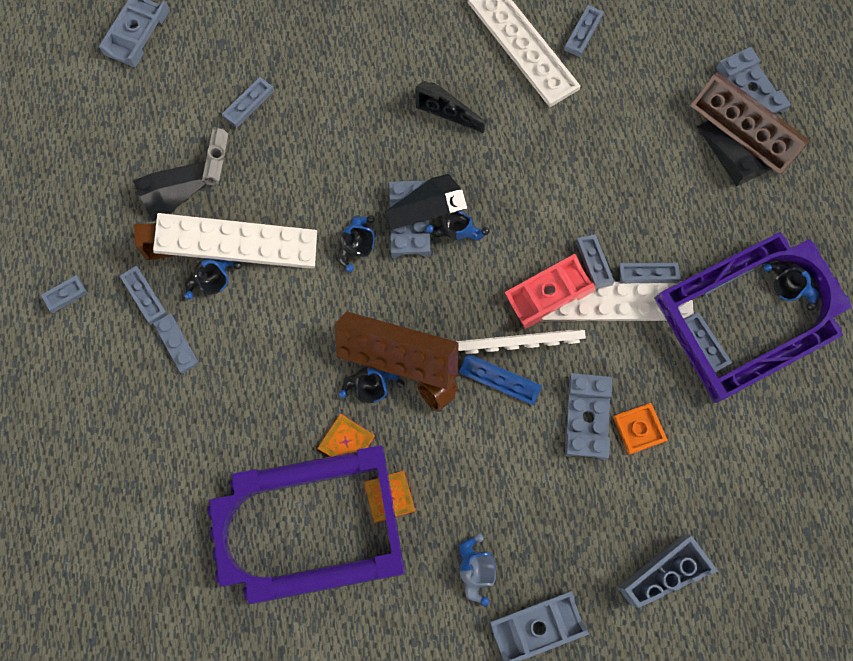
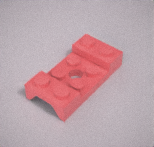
(569, 283)

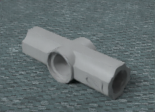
(214, 165)

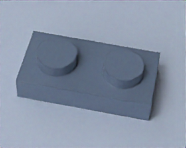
(64, 294)

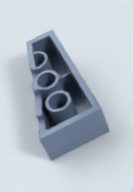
(667, 572)

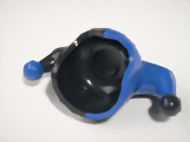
(457, 227)
(356, 241)
(209, 276)
(793, 283)
(369, 384)

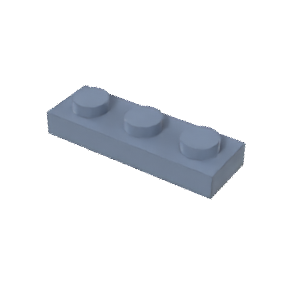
(584, 31)
(248, 102)
(595, 261)
(649, 273)
(143, 295)
(176, 343)
(708, 343)

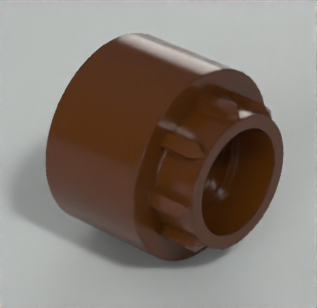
(437, 397)

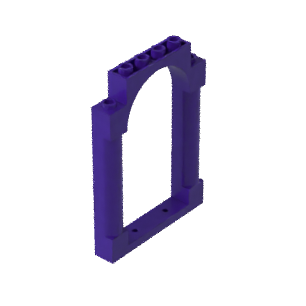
(771, 249)
(256, 481)

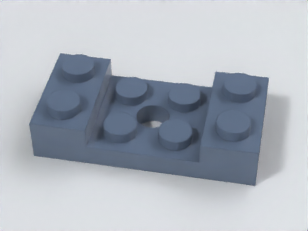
(127, 43)
(744, 70)
(413, 237)
(589, 395)
(516, 634)

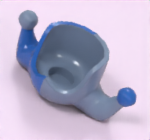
(476, 569)

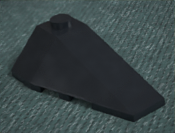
(439, 102)
(734, 157)
(169, 188)
(432, 199)

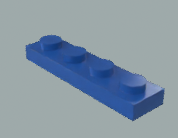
(500, 379)

